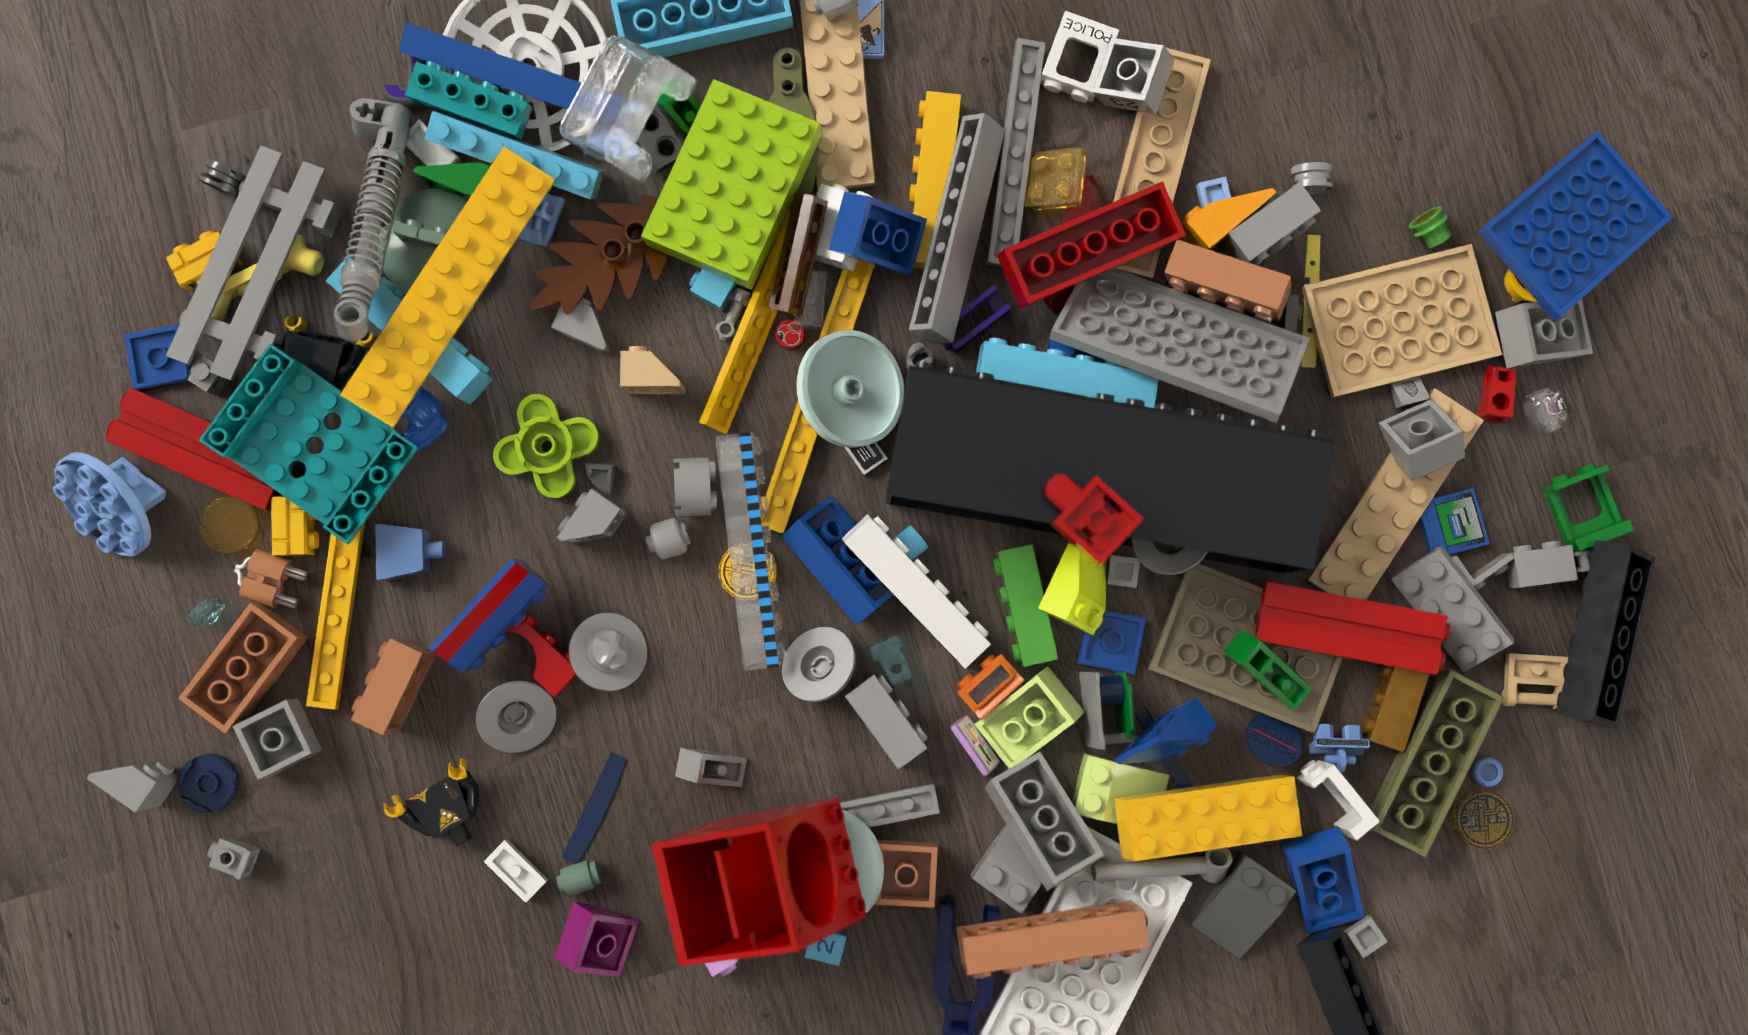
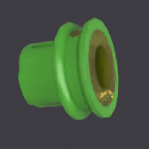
(1431, 227)

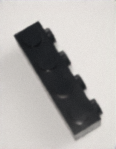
(1338, 984)

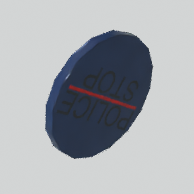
(1273, 741)

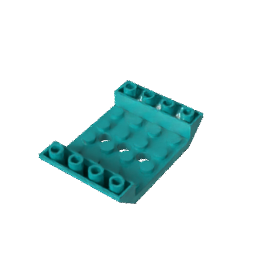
(270, 428)

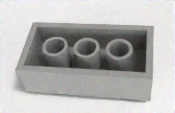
(1043, 821)

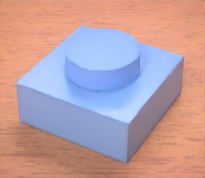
(1212, 191)

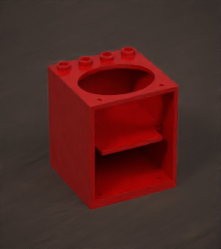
(759, 883)

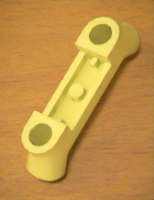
(299, 259)

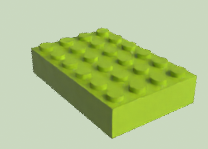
(732, 184)

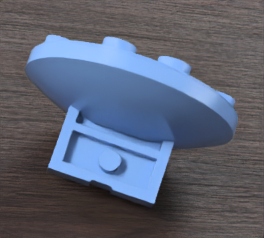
(108, 500)

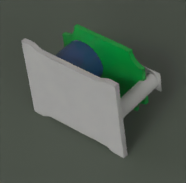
(1107, 691)

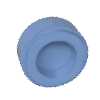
(1486, 771)

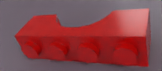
(552, 664)

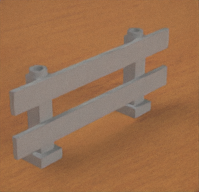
(294, 210)

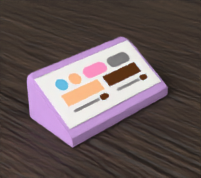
(975, 744)

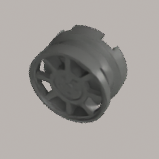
(220, 173)

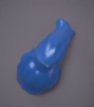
(424, 420)

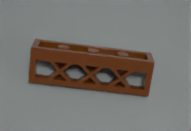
(796, 268)

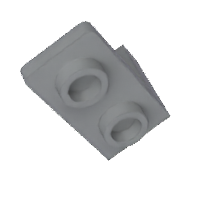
(1494, 567)

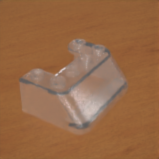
(618, 102)

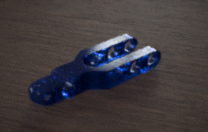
(958, 1017)

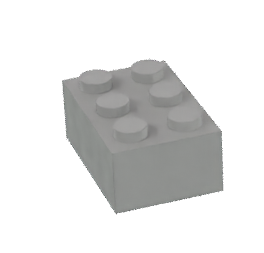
(1271, 227)
(887, 720)

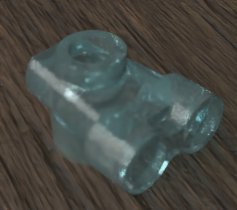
(890, 654)

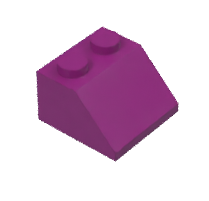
(596, 940)

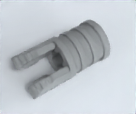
(921, 351)

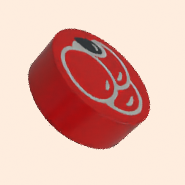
(789, 337)

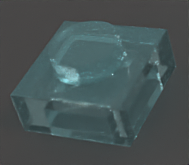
(206, 612)

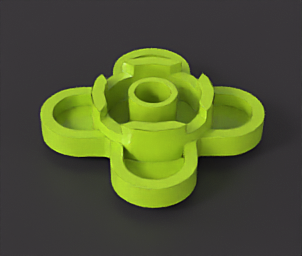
(525, 453)

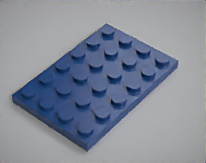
(1575, 225)

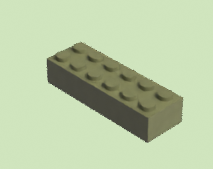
(1434, 761)

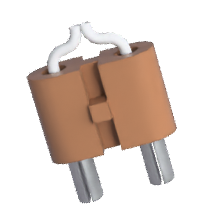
(266, 579)

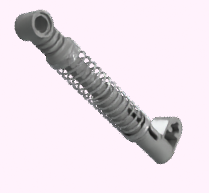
(359, 277)

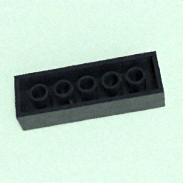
(1605, 634)

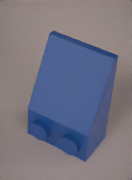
(1171, 734)
(1323, 879)

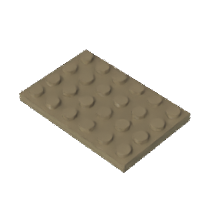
(1203, 622)

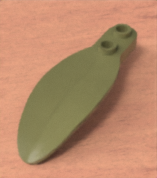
(795, 101)

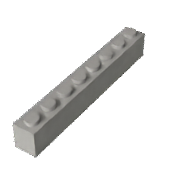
(957, 229)

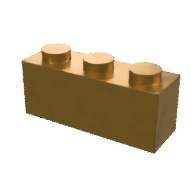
(1394, 707)

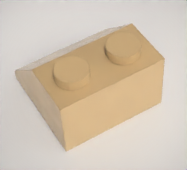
(645, 374)

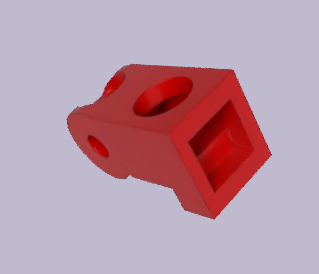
(1498, 395)

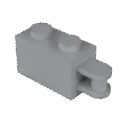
(1545, 565)

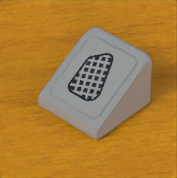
(1408, 392)

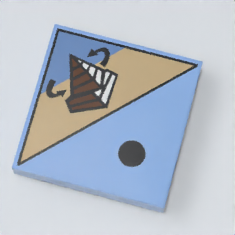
(872, 28)

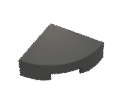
(602, 476)

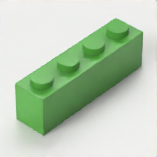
(1023, 595)

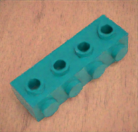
(468, 100)

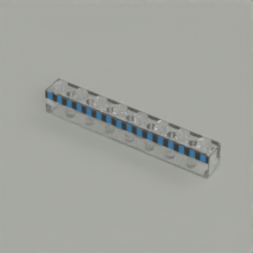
(749, 551)

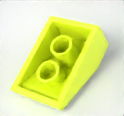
(1077, 592)

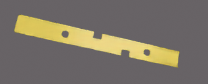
(1313, 273)

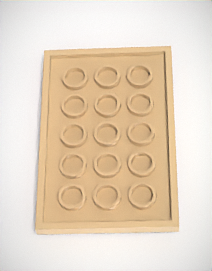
(1401, 321)

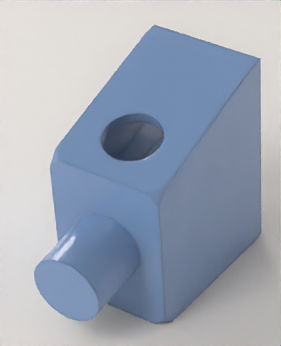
(404, 551)

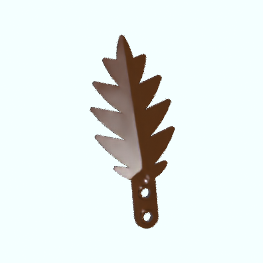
(596, 266)

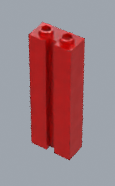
(172, 440)
(1352, 628)

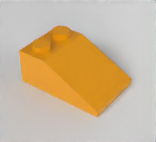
(1213, 222)

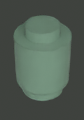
(579, 878)

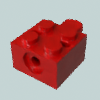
(1088, 518)

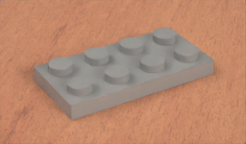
(1441, 588)

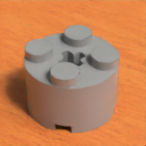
(693, 486)

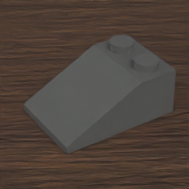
(1242, 906)

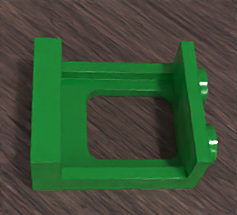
(1601, 528)

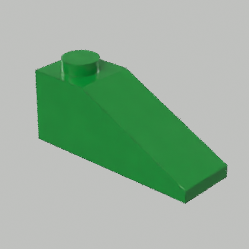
(1267, 669)

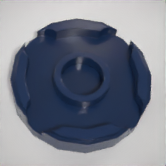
(208, 783)

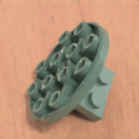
(416, 232)

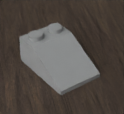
(1535, 338)
(1007, 871)

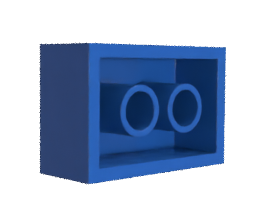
(877, 233)

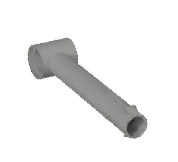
(1166, 867)

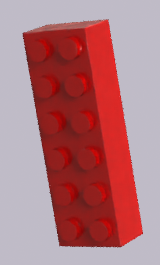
(1091, 245)

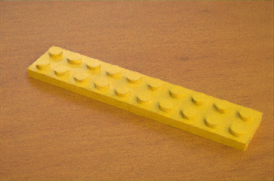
(448, 287)

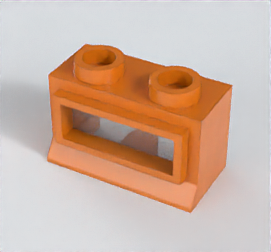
(989, 685)

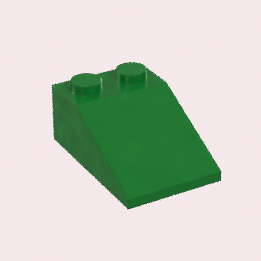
(453, 178)

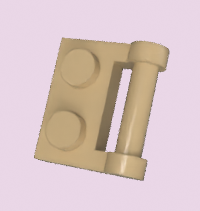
(1532, 670)

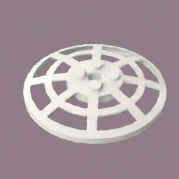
(532, 45)

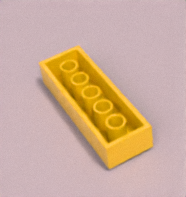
(1207, 817)

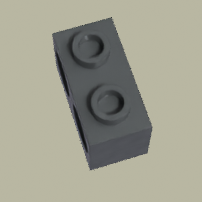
(661, 136)

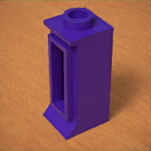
(997, 305)

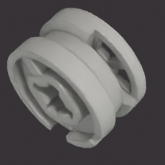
(1313, 176)

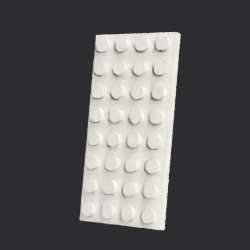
(1092, 993)

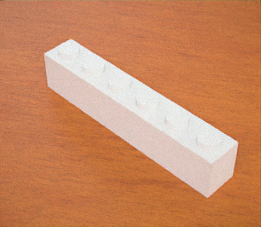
(916, 591)

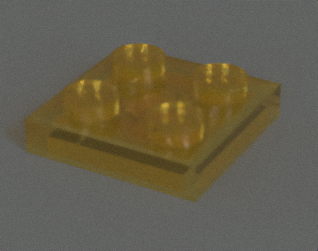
(1055, 179)

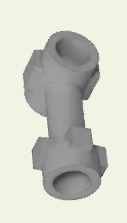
(726, 328)

